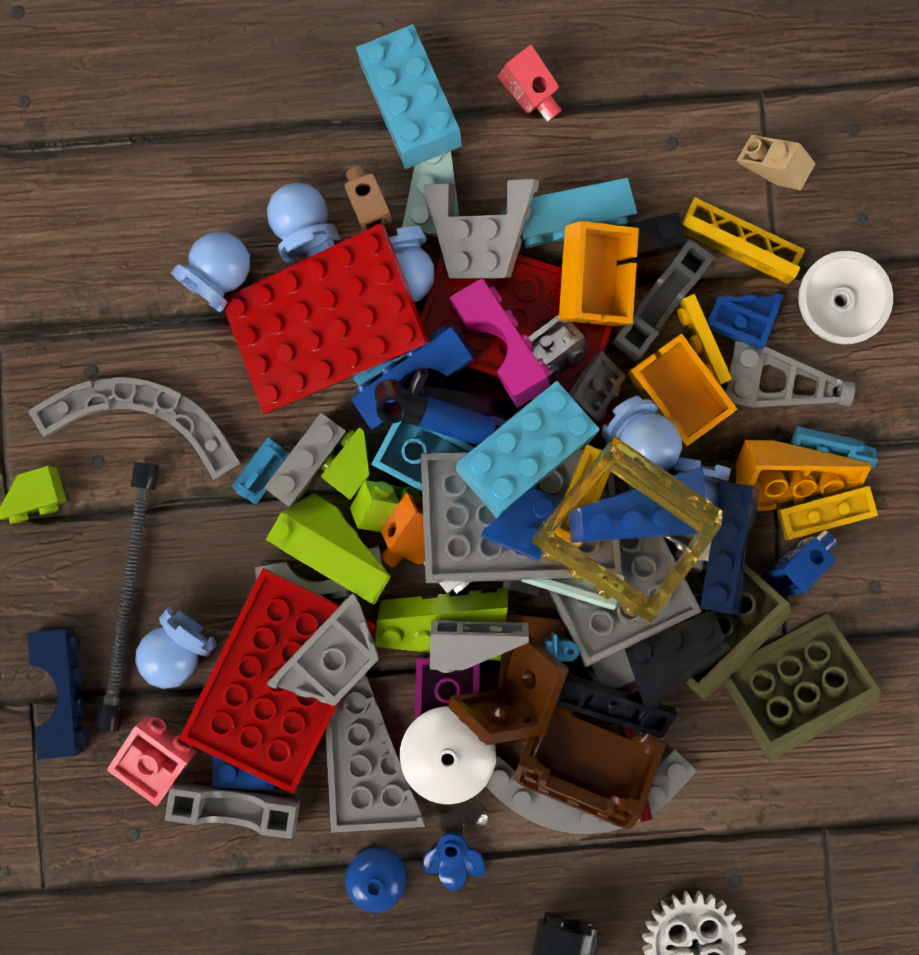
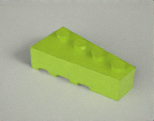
(407, 621)

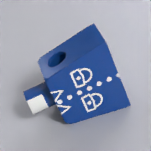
(801, 565)

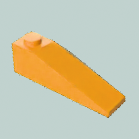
(795, 472)

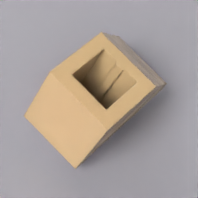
(777, 161)

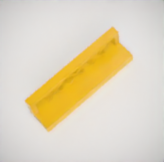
(738, 247)

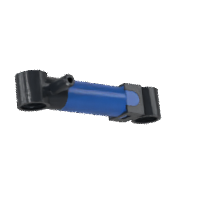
(432, 413)

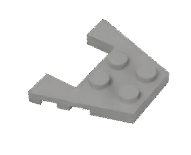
(480, 244)

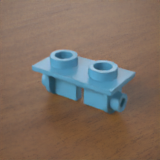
(259, 471)
(561, 648)

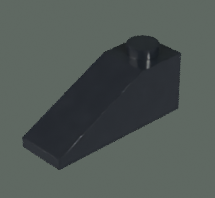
(658, 236)

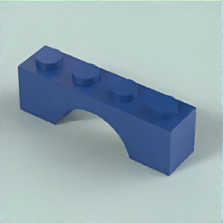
(445, 353)

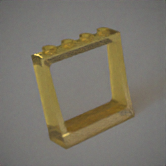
(659, 487)

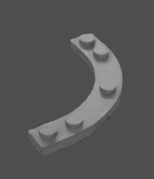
(141, 396)
(669, 779)

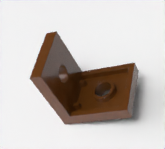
(519, 706)

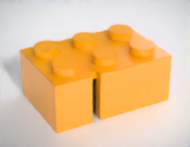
(591, 282)
(682, 389)

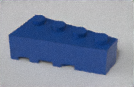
(631, 515)

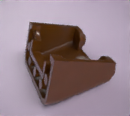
(591, 768)

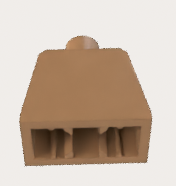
(367, 201)

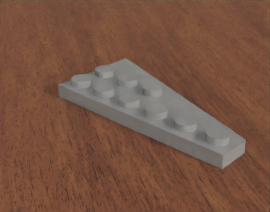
(365, 768)

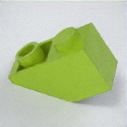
(350, 466)
(33, 492)
(377, 502)

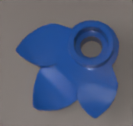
(453, 865)

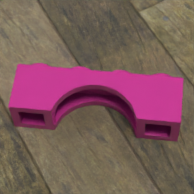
(481, 312)

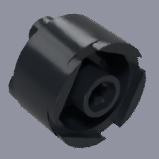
(563, 938)

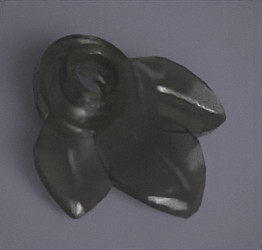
(455, 816)

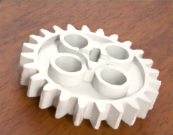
(691, 915)

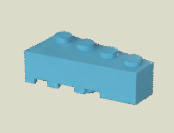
(597, 203)

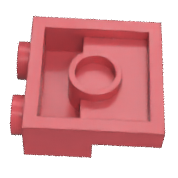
(151, 759)

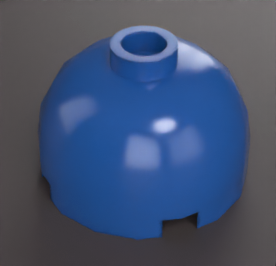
(376, 879)

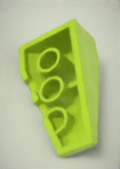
(325, 541)

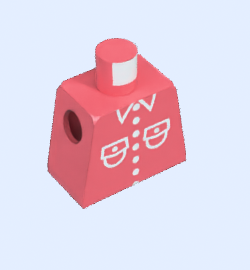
(529, 72)

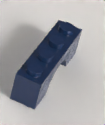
(724, 570)
(56, 654)

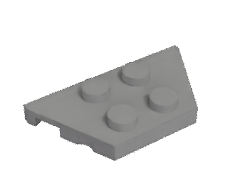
(331, 657)

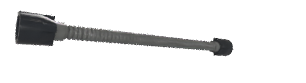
(109, 711)

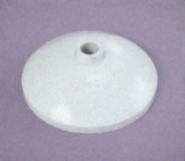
(862, 287)
(421, 753)

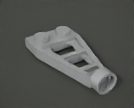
(746, 370)

